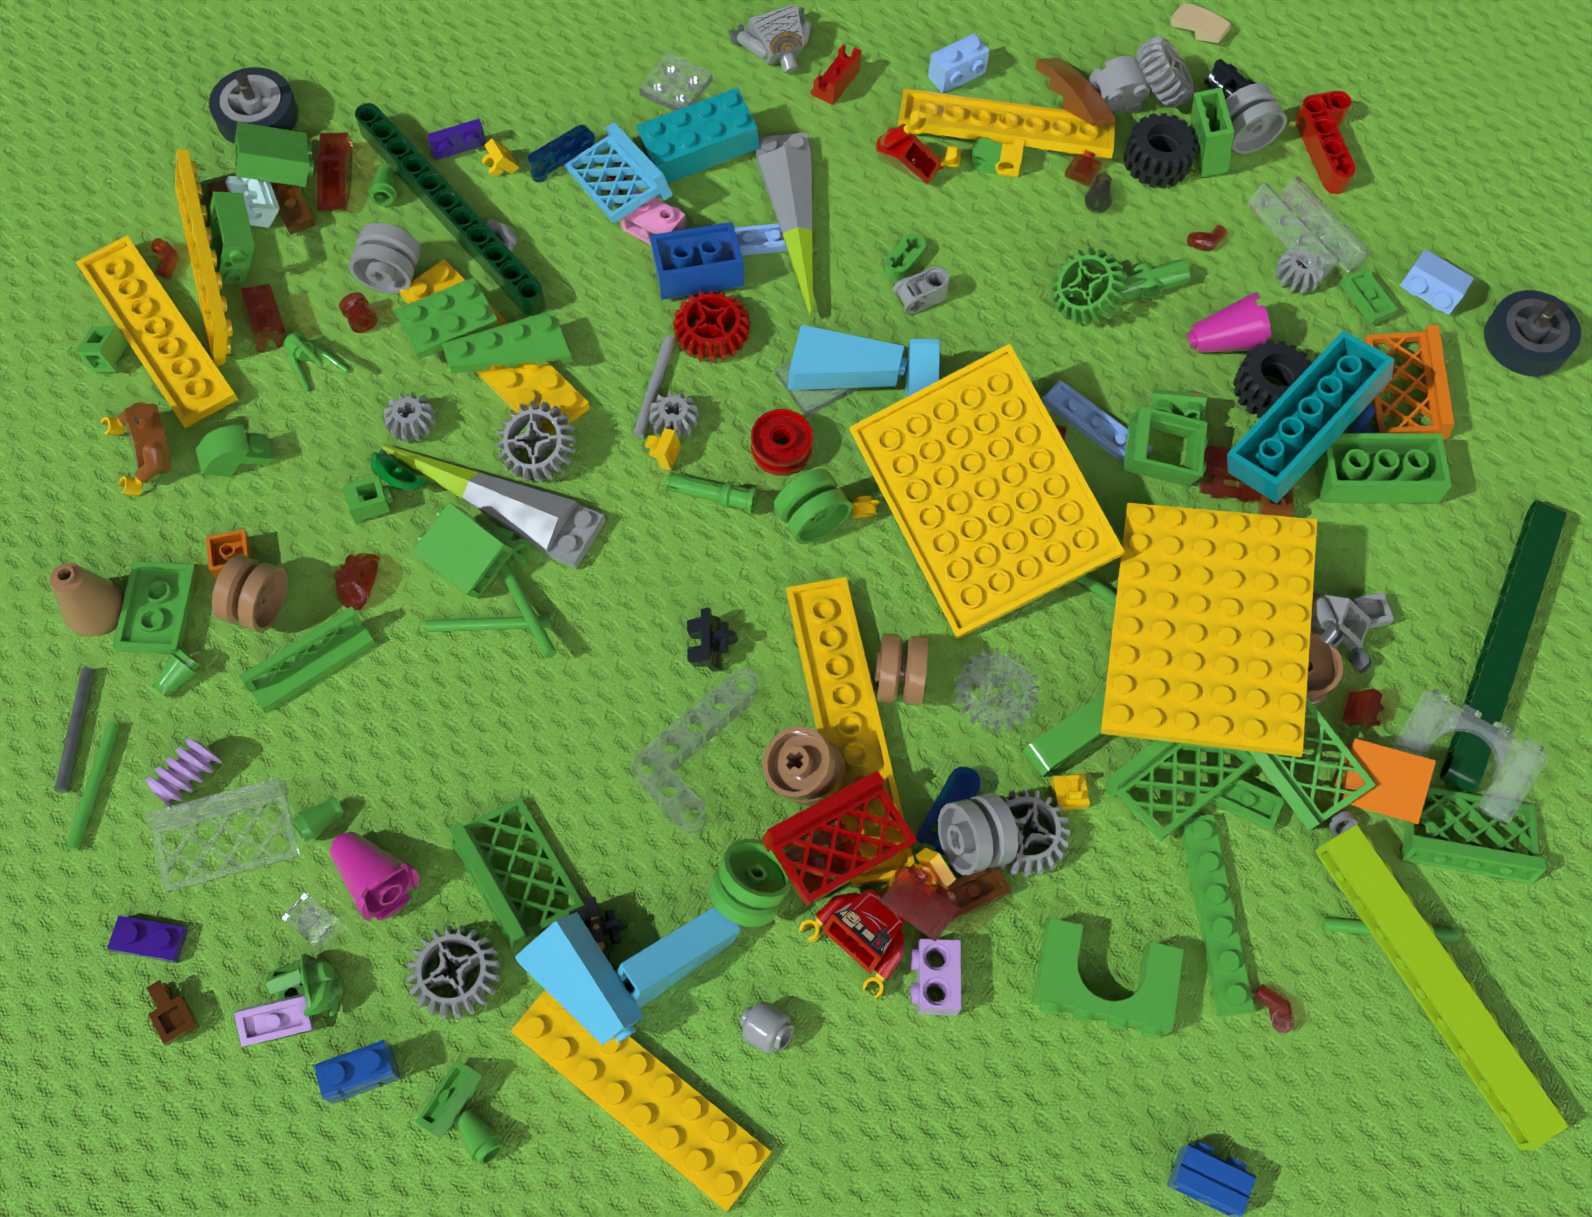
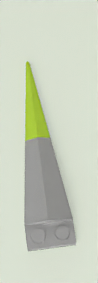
(787, 176)
(548, 521)

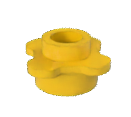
(864, 507)

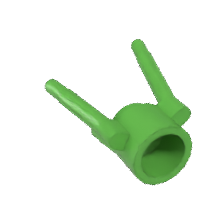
(303, 349)

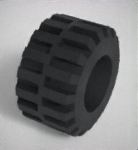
(1163, 134)
(1268, 360)

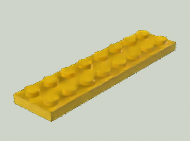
(1006, 121)
(202, 259)
(156, 331)
(515, 384)
(647, 1101)

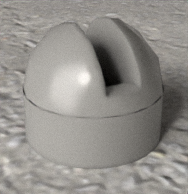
(1343, 816)

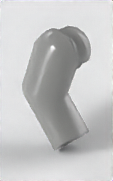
(505, 232)

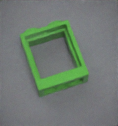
(231, 236)
(1137, 442)

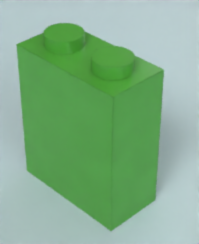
(1214, 131)
(272, 154)
(463, 550)

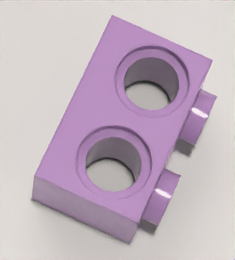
(945, 978)

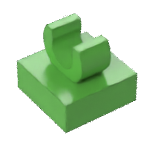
(284, 978)

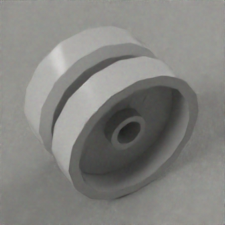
(1254, 118)
(384, 258)
(977, 833)

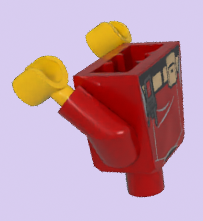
(910, 155)
(864, 931)

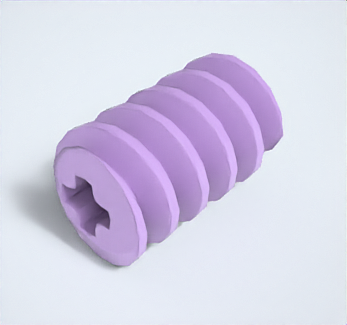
(182, 771)

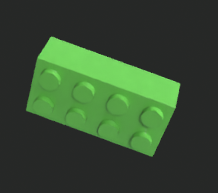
(1384, 469)

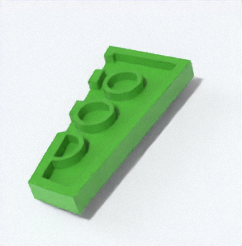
(518, 342)

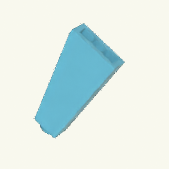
(843, 361)
(922, 364)
(676, 956)
(581, 979)

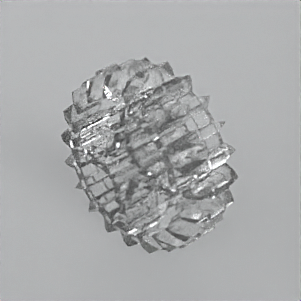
(978, 672)

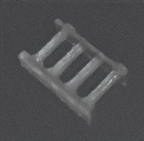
(1309, 228)

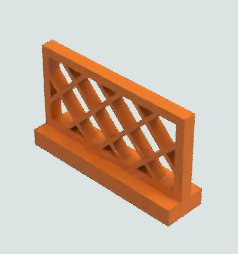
(1434, 385)

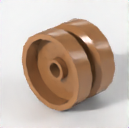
(249, 593)
(906, 669)
(1324, 669)
(803, 765)

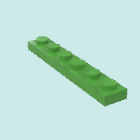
(1216, 917)

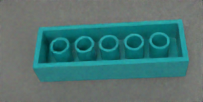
(1310, 416)

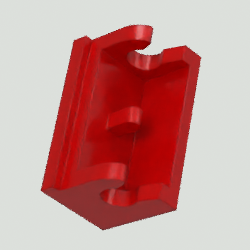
(837, 76)

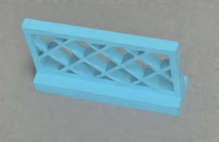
(633, 163)

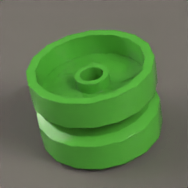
(812, 506)
(749, 884)

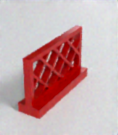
(830, 810)

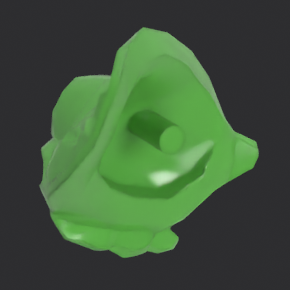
(321, 985)

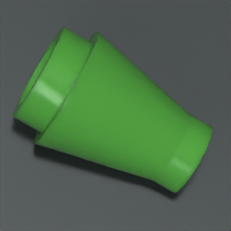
(382, 189)
(176, 672)
(316, 819)
(480, 1139)

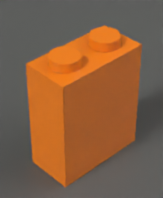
(1399, 780)

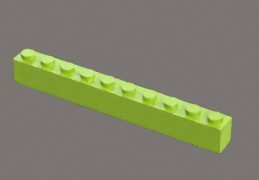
(1442, 990)

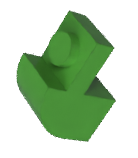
(229, 446)

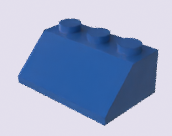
(697, 260)

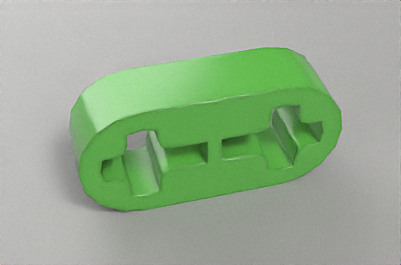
(900, 253)

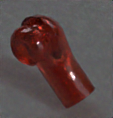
(1278, 1007)

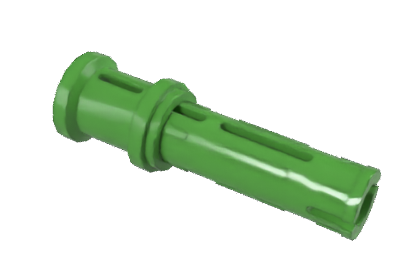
(725, 493)

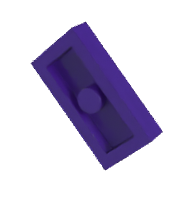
(456, 139)
(147, 939)

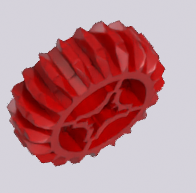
(709, 334)

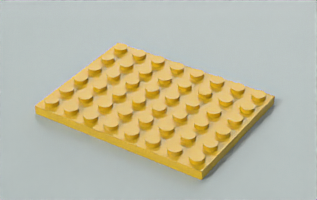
(985, 491)
(1212, 629)

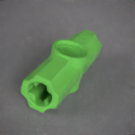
(1149, 280)

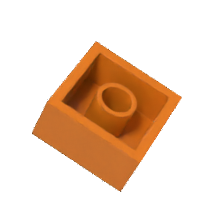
(224, 546)

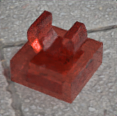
(1083, 168)
(1363, 708)

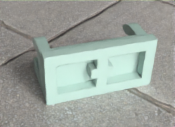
(258, 198)

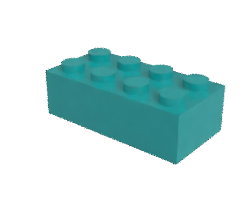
(699, 135)

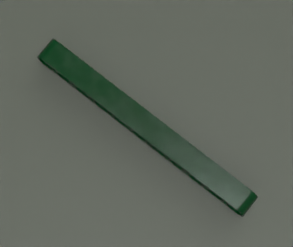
(451, 210)
(1505, 640)

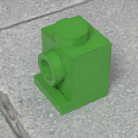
(102, 348)
(367, 498)

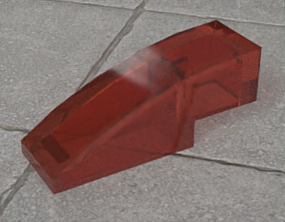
(334, 171)

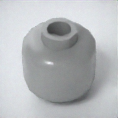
(766, 1027)

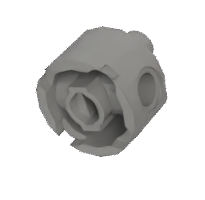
(1121, 84)

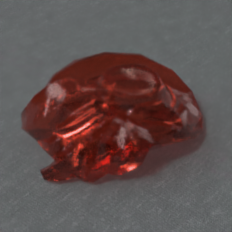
(356, 579)

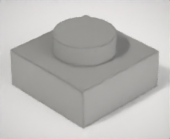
(1376, 608)

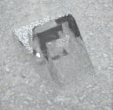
(313, 922)

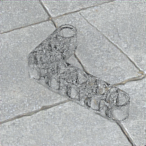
(690, 743)

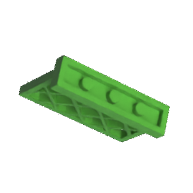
(1155, 757)
(1293, 790)
(1474, 857)
(487, 880)

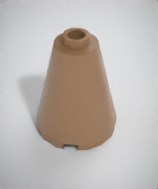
(86, 599)

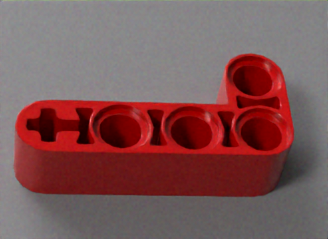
(1319, 130)

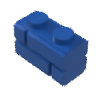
(357, 1071)
(1212, 1180)

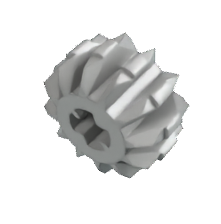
(1295, 274)
(674, 414)
(409, 417)

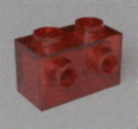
(920, 900)

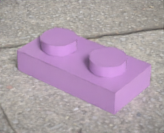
(272, 1020)

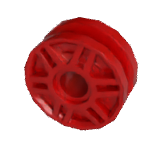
(786, 426)

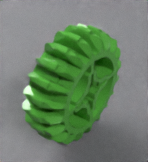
(1069, 289)

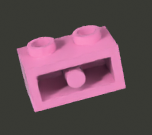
(653, 218)

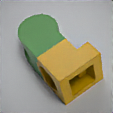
(998, 157)

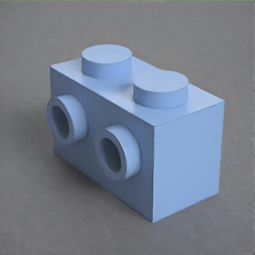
(958, 63)
(1436, 282)

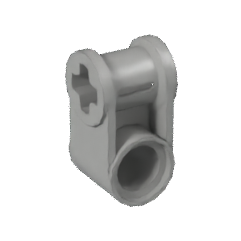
(918, 290)

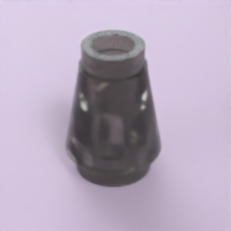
(1099, 194)

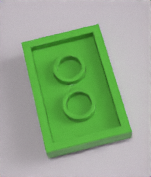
(446, 317)
(155, 607)

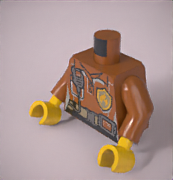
(147, 443)

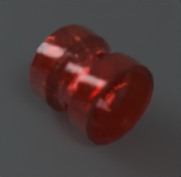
(357, 311)

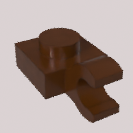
(173, 1016)

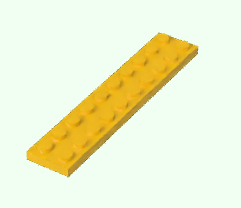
(845, 705)

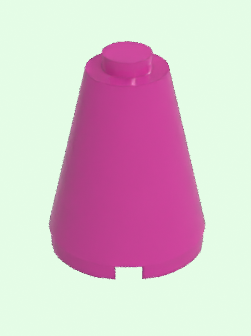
(1231, 328)
(372, 876)

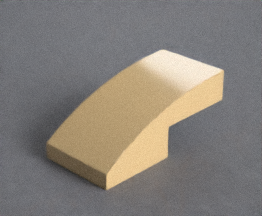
(1205, 23)

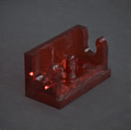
(262, 316)

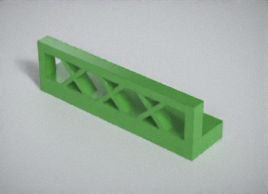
(307, 660)

